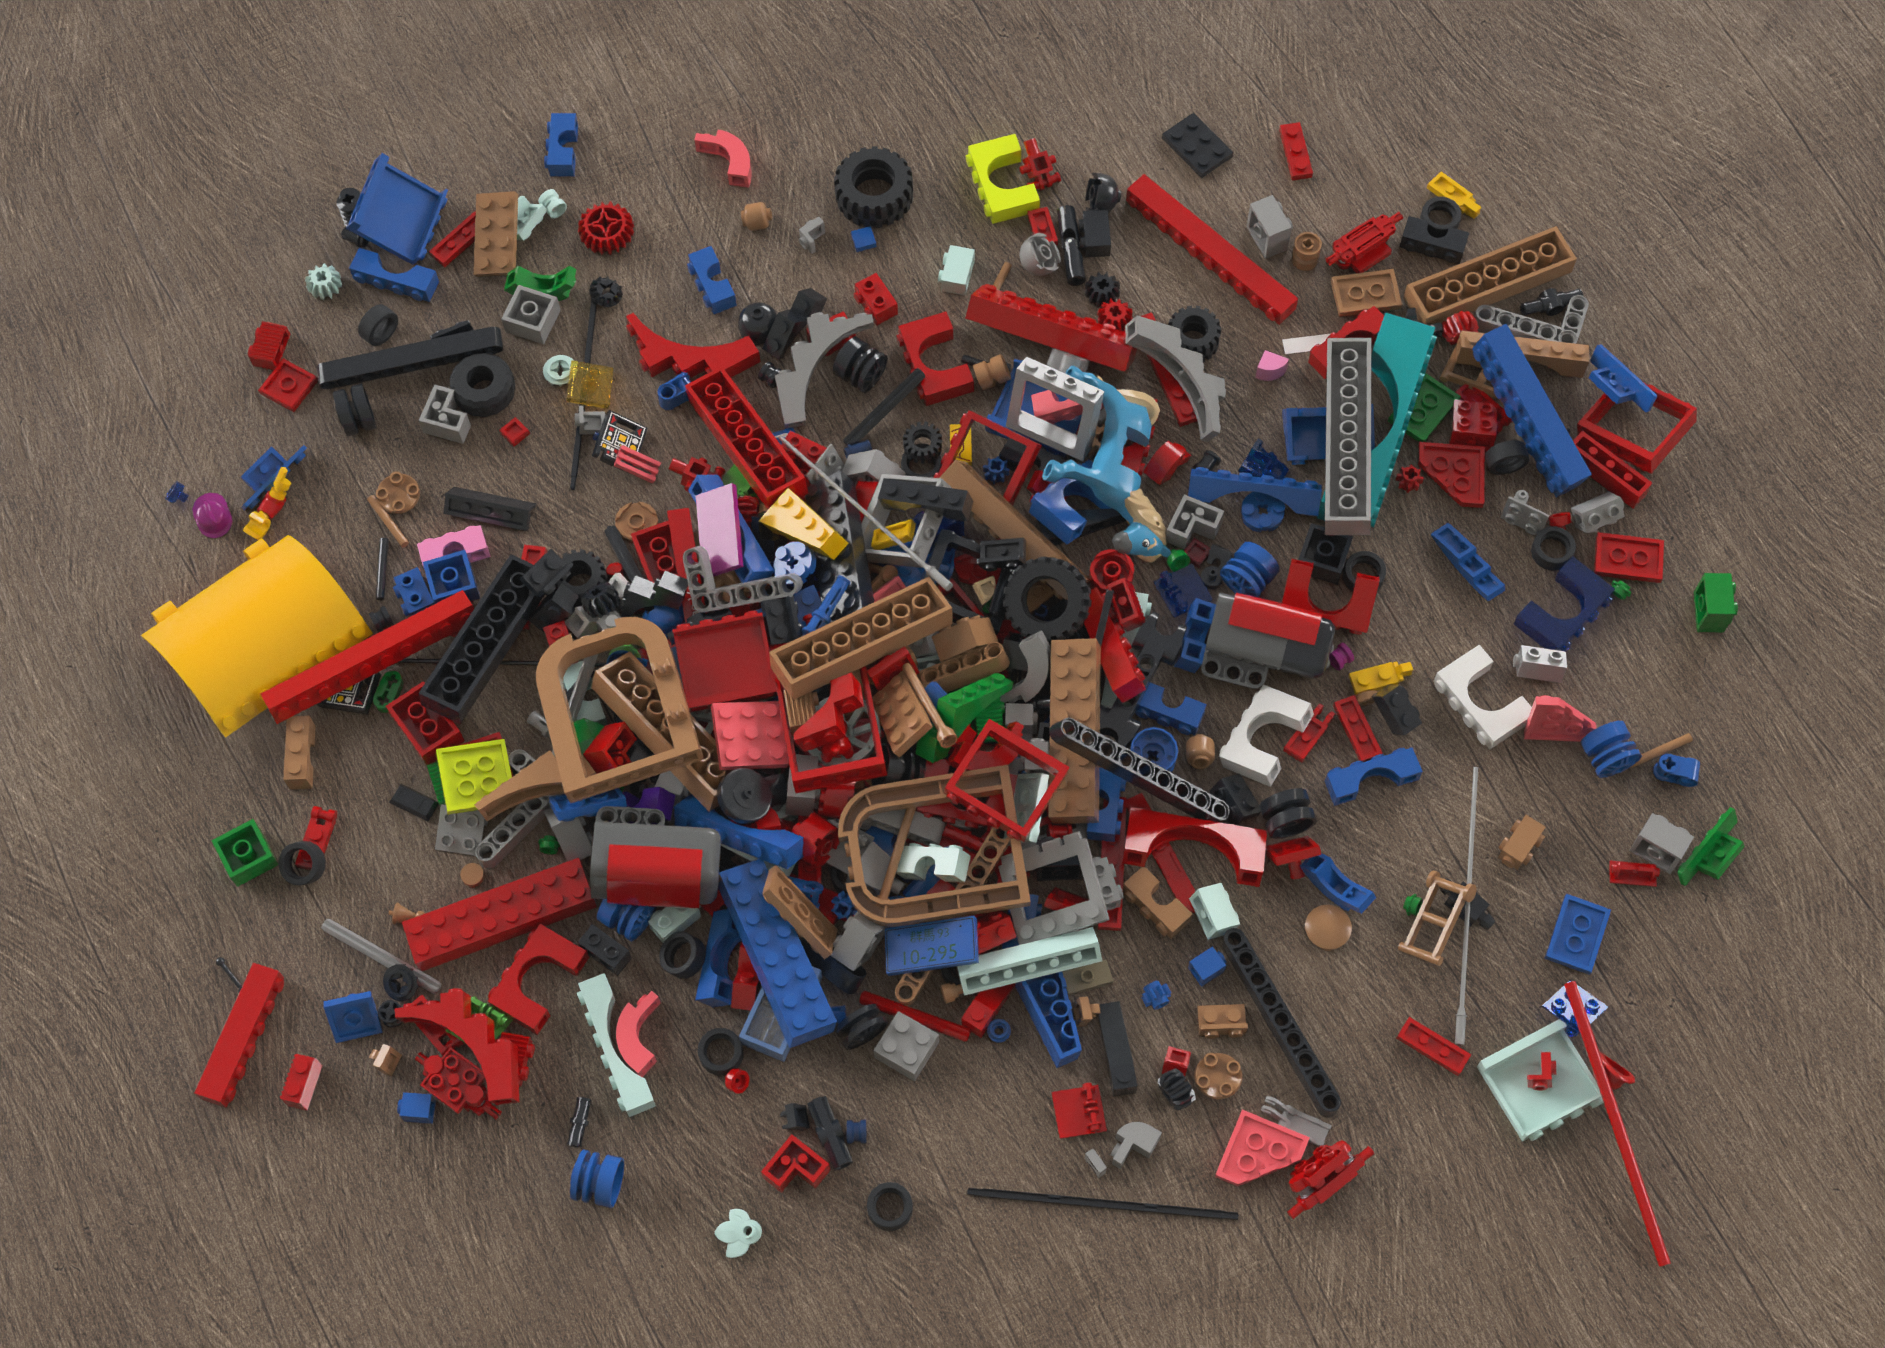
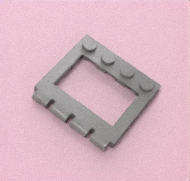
(1068, 918)

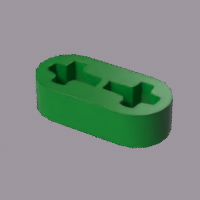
(384, 689)

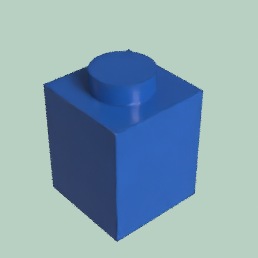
(1207, 966)
(417, 1107)

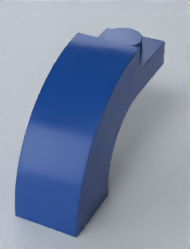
(1336, 885)

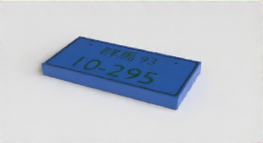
(931, 945)

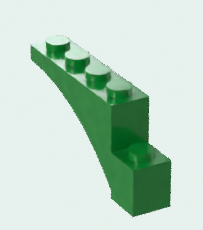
(959, 710)

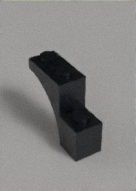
(792, 321)
(641, 593)

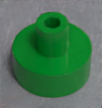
(1177, 560)

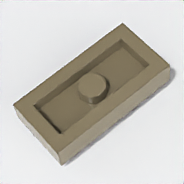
(1087, 977)

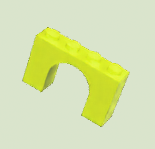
(999, 202)

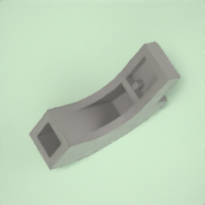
(1038, 656)

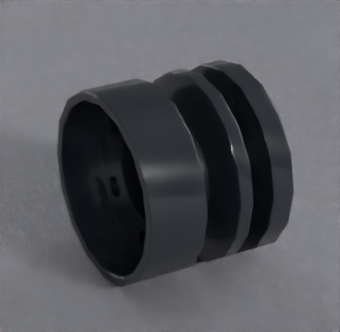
(860, 364)
(902, 768)

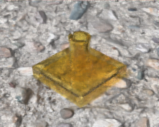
(589, 384)

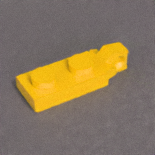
(1446, 187)
(1379, 676)

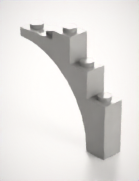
(806, 356)
(1186, 366)

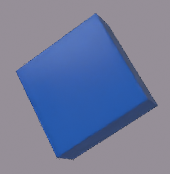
(863, 239)

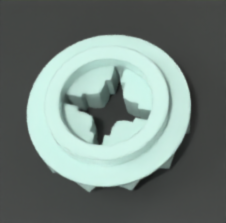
(552, 367)

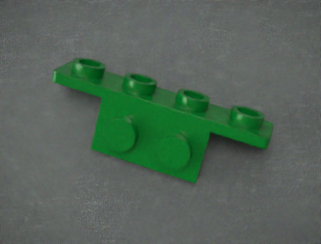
(1714, 852)

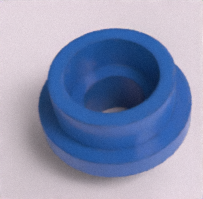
(998, 1023)

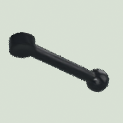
(221, 962)

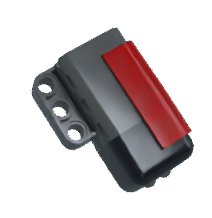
(1265, 635)

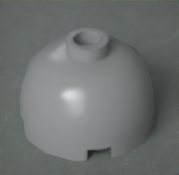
(1039, 255)

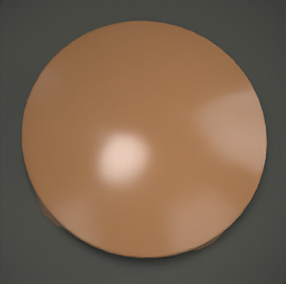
(398, 493)
(1328, 927)
(1218, 1075)

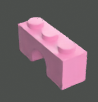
(470, 539)

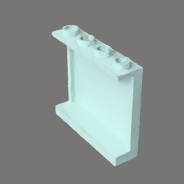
(1536, 1110)

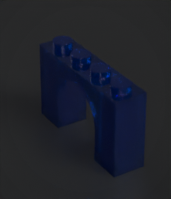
(1557, 633)

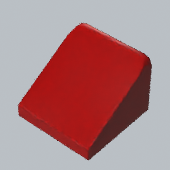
(1176, 1059)

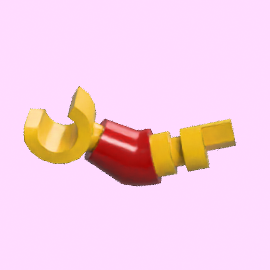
(269, 507)

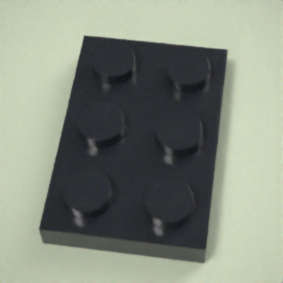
(1197, 145)

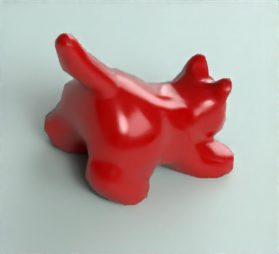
(837, 748)

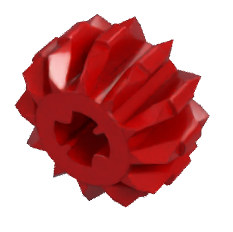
(1115, 314)
(1456, 323)
(748, 507)

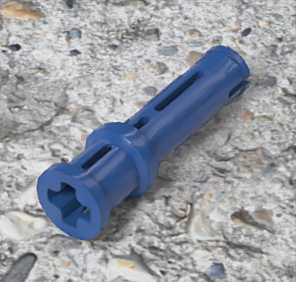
(822, 616)

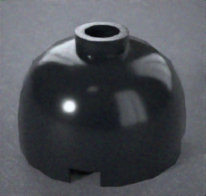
(1102, 192)
(756, 321)

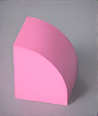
(1271, 366)

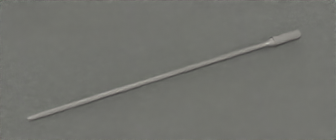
(931, 570)
(1461, 1014)

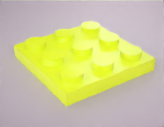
(472, 773)

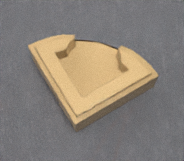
(985, 589)

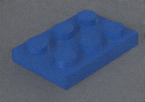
(587, 807)
(1577, 934)

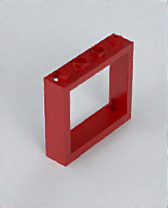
(1629, 451)
(1023, 467)
(1024, 749)

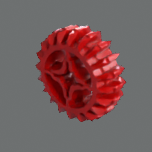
(593, 228)

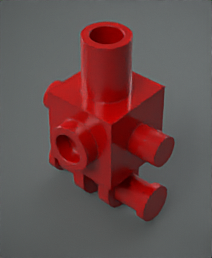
(1039, 164)
(692, 469)

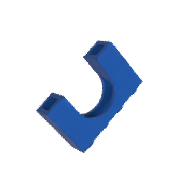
(1054, 511)

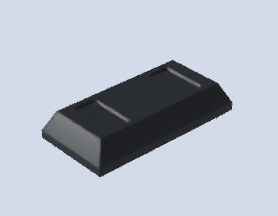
(414, 802)

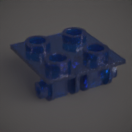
(1181, 589)
(1561, 1008)

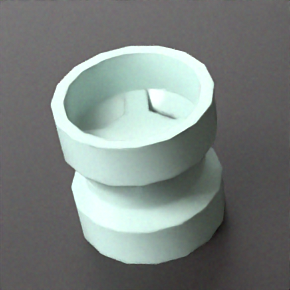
(552, 203)

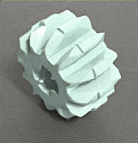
(323, 281)

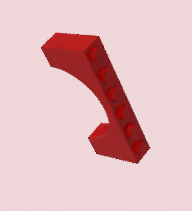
(1240, 844)

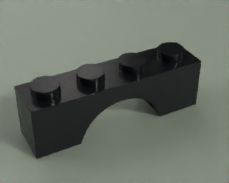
(902, 495)

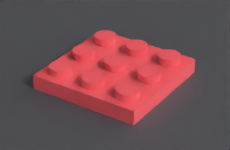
(749, 735)

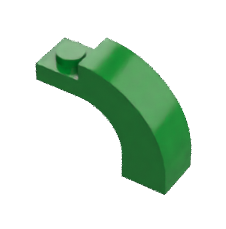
(555, 285)

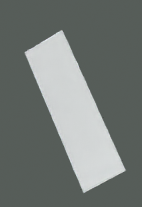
(1302, 344)

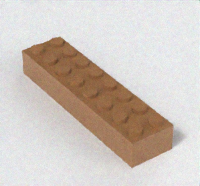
(1491, 277)
(1004, 519)
(860, 638)
(1077, 696)
(635, 698)

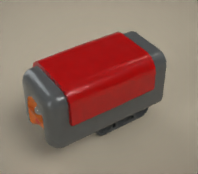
(652, 862)

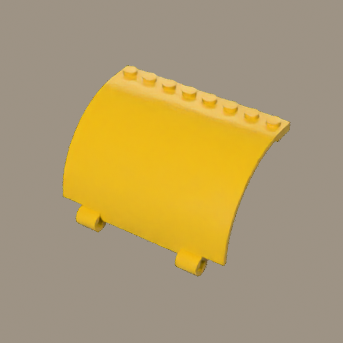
(256, 630)

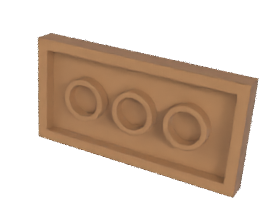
(495, 233)
(901, 714)
(799, 912)

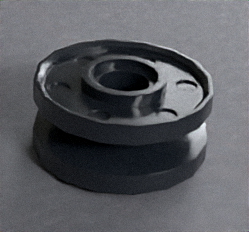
(861, 1026)

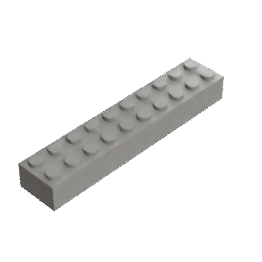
(1348, 437)

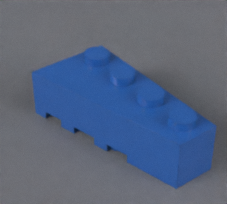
(1052, 1016)

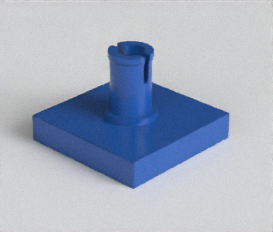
(353, 1017)

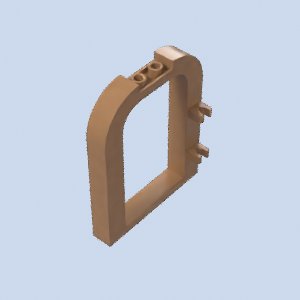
(560, 722)
(942, 904)

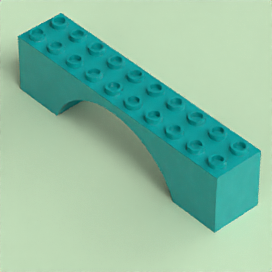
(1400, 363)

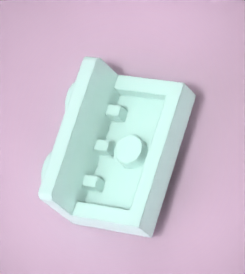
(528, 217)

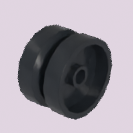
(352, 410)
(1288, 813)

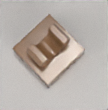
(1084, 1011)
(385, 1059)

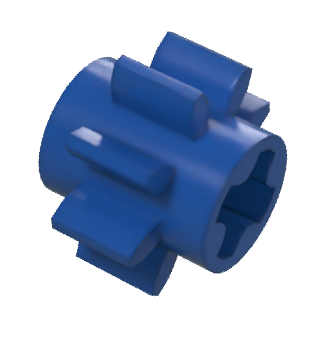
(996, 470)
(843, 906)
(1156, 995)

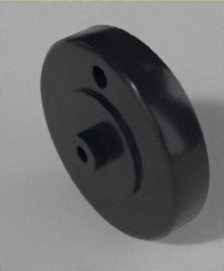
(744, 796)

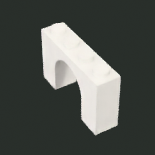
(1266, 707)
(1490, 726)

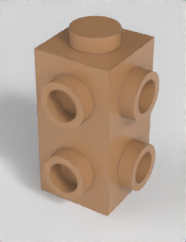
(1524, 837)

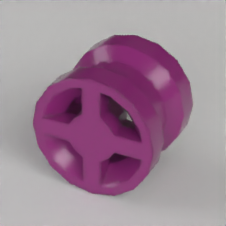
(1341, 656)

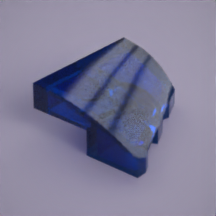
(1261, 463)

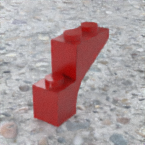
(828, 722)
(746, 983)

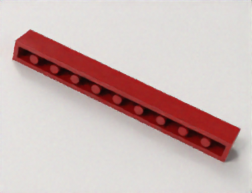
(1211, 249)
(368, 657)

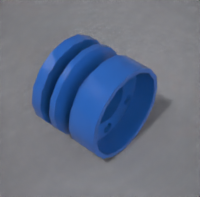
(1249, 570)
(1156, 743)
(1611, 749)
(630, 918)
(597, 1178)

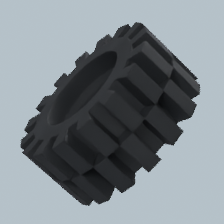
(922, 453)

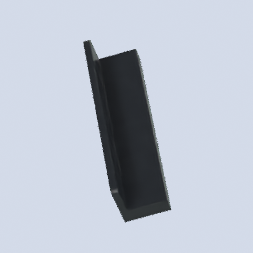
(488, 508)

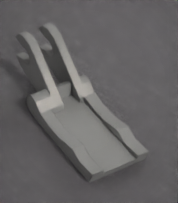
(1297, 1121)

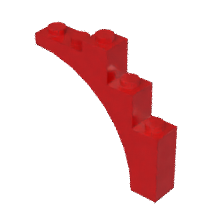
(661, 354)
(496, 1057)

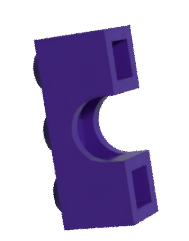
(652, 798)

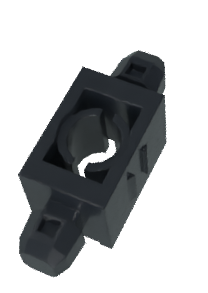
(1477, 908)

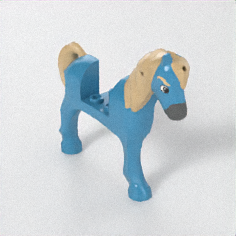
(1127, 417)

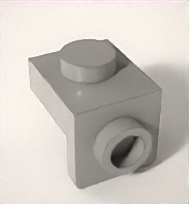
(810, 232)
(589, 421)

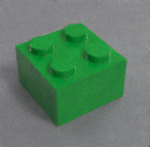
(1715, 602)
(245, 852)

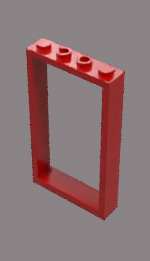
(839, 773)

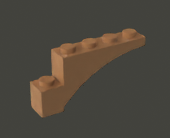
(532, 782)

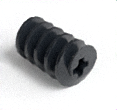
(346, 203)

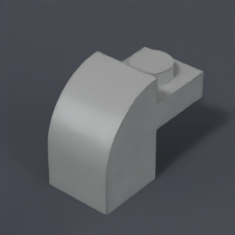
(1134, 1136)

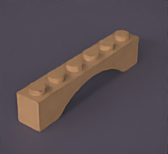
(1563, 357)

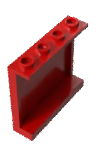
(725, 661)

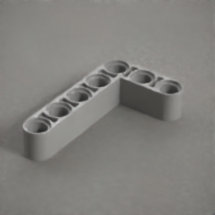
(1535, 328)
(736, 591)
(507, 826)

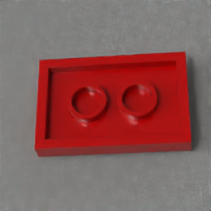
(1629, 557)

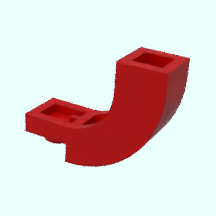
(998, 756)

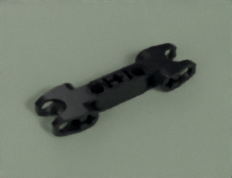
(1154, 650)

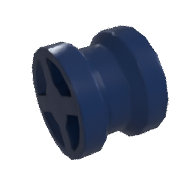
(856, 1132)

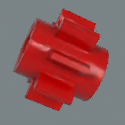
(1412, 483)

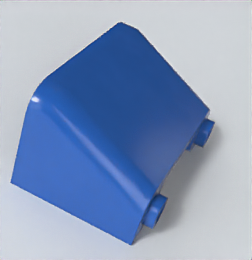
(1307, 433)

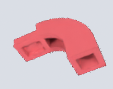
(733, 150)
(627, 1034)

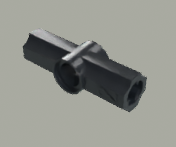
(830, 1133)

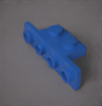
(1619, 381)
(264, 472)

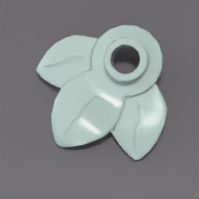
(735, 1235)

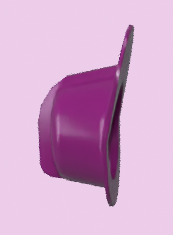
(212, 515)

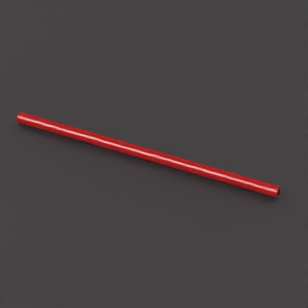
(1617, 1124)

